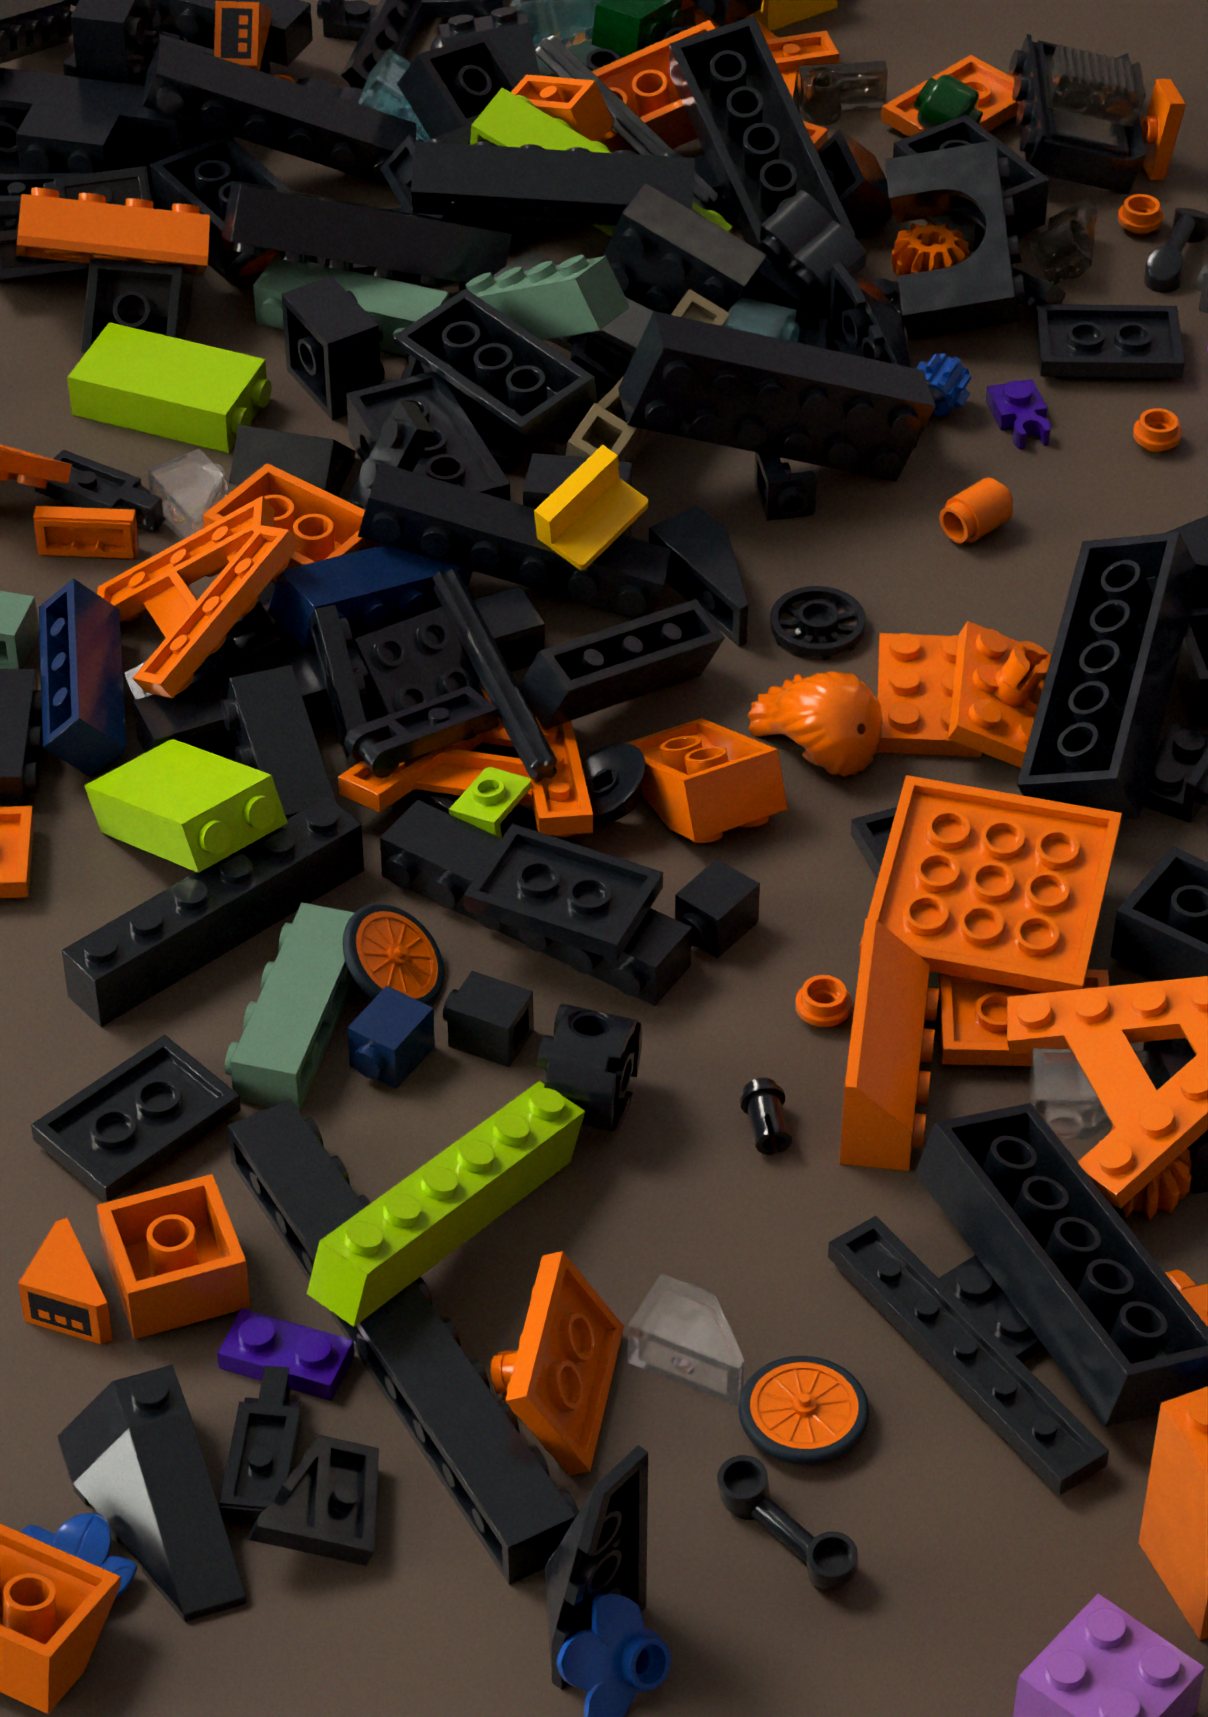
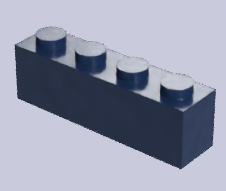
(366, 586)
(81, 678)

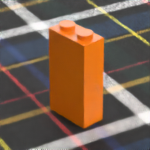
(1177, 1506)

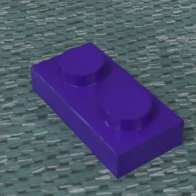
(314, 1356)

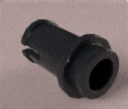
(764, 1104)

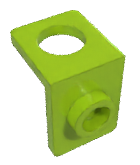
(490, 799)

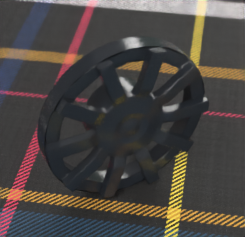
(817, 621)

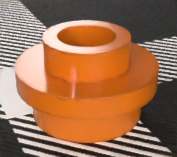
(1140, 214)
(1157, 430)
(823, 1001)

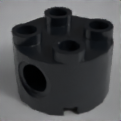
(592, 1062)

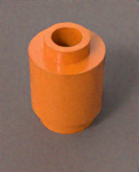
(976, 511)

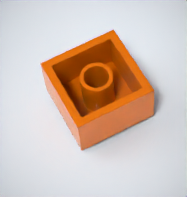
(173, 1256)

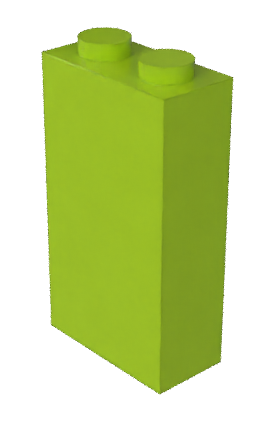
(168, 387)
(186, 804)

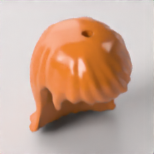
(824, 719)

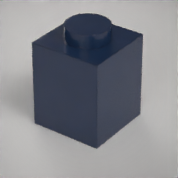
(391, 1037)

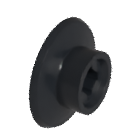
(614, 780)

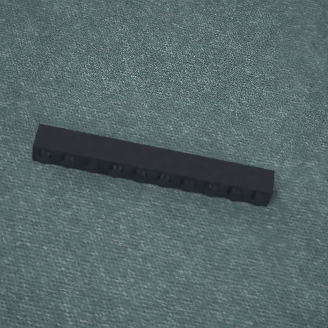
(411, 1353)

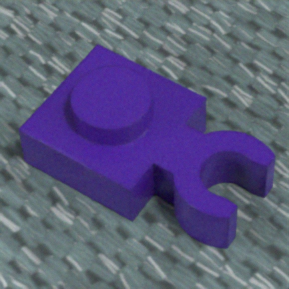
(1019, 407)

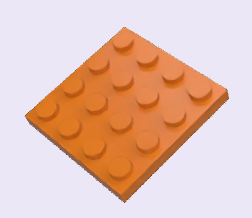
(996, 883)

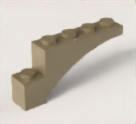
(606, 420)

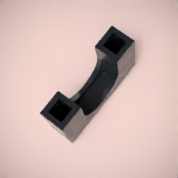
(982, 287)

